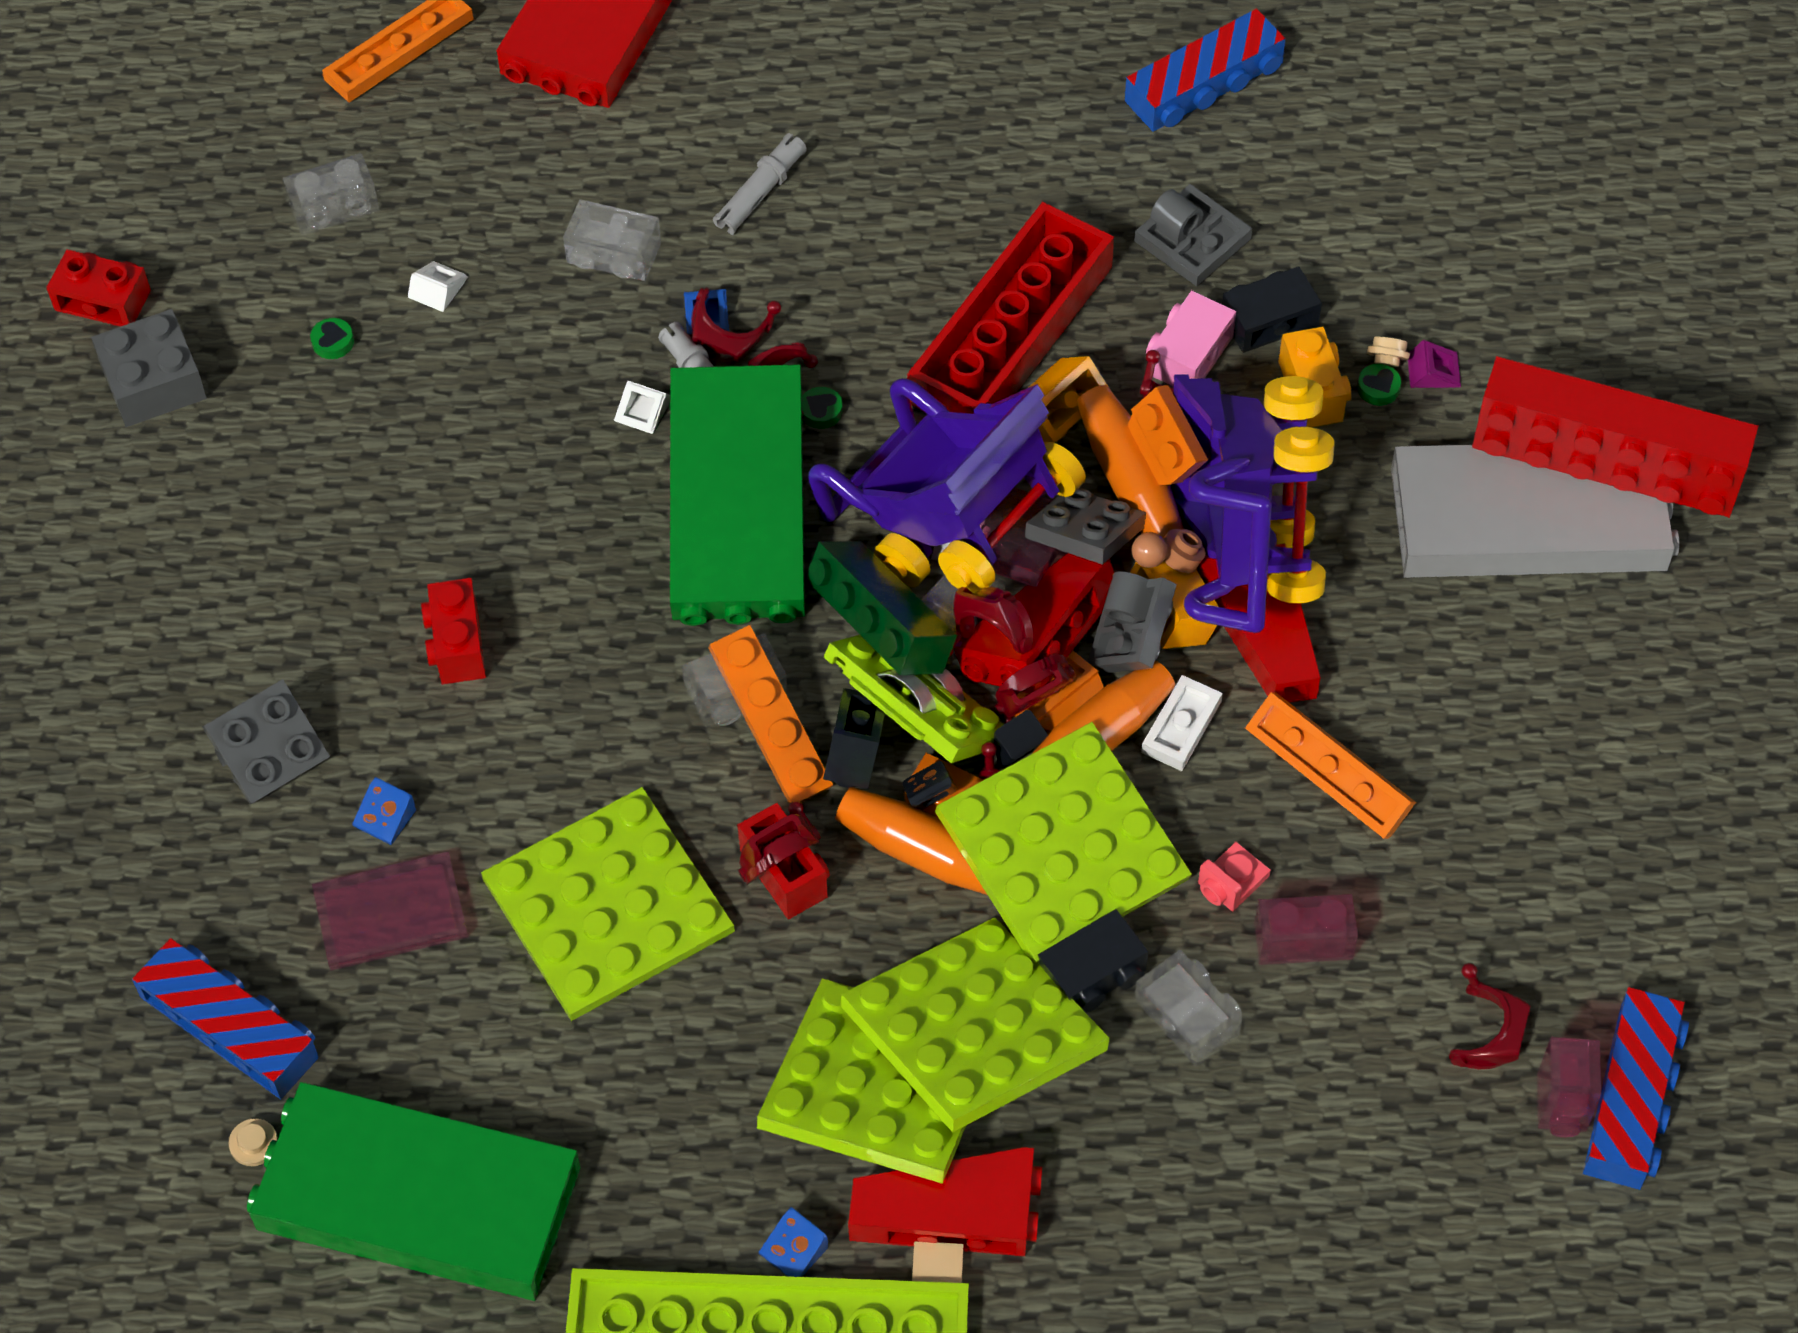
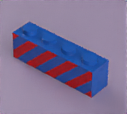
(1205, 70)
(227, 1017)
(1635, 1089)

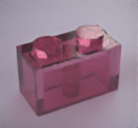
(1305, 929)
(1568, 1085)

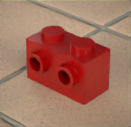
(98, 288)
(455, 629)
(795, 881)

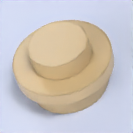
(1388, 351)
(250, 1141)

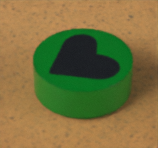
(332, 338)
(1379, 384)
(821, 407)

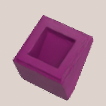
(1433, 367)

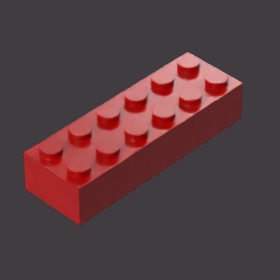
(1015, 311)
(1614, 437)

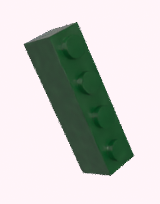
(881, 608)

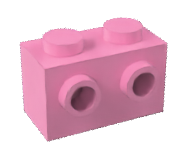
(1193, 338)

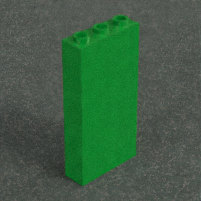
(736, 494)
(414, 1190)

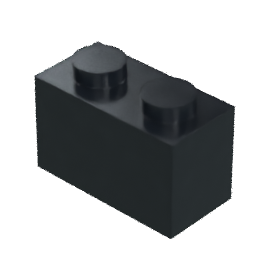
(1272, 308)
(854, 741)
(1096, 961)

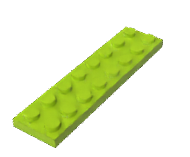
(759, 1304)

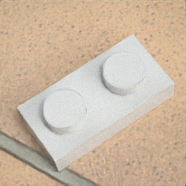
(1181, 723)

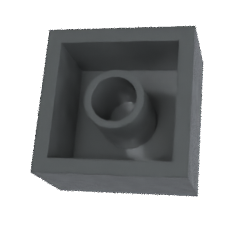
(149, 367)

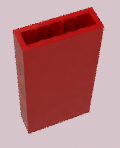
(578, 45)

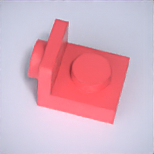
(1232, 877)

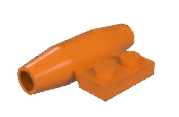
(1143, 451)
(1114, 709)
(909, 832)

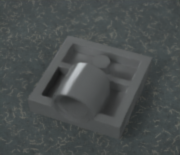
(1192, 233)
(1086, 525)
(1131, 623)
(265, 741)

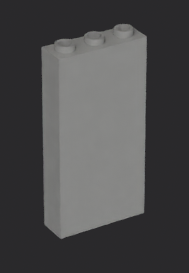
(1504, 517)

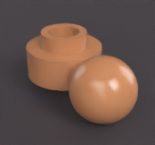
(1178, 549)

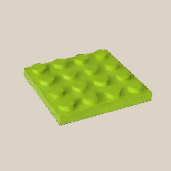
(1062, 841)
(607, 903)
(973, 1024)
(850, 1098)

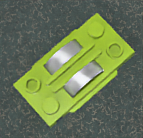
(924, 705)

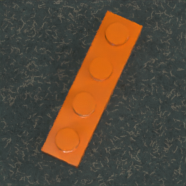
(396, 46)
(770, 715)
(1330, 765)

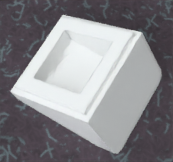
(435, 285)
(642, 407)

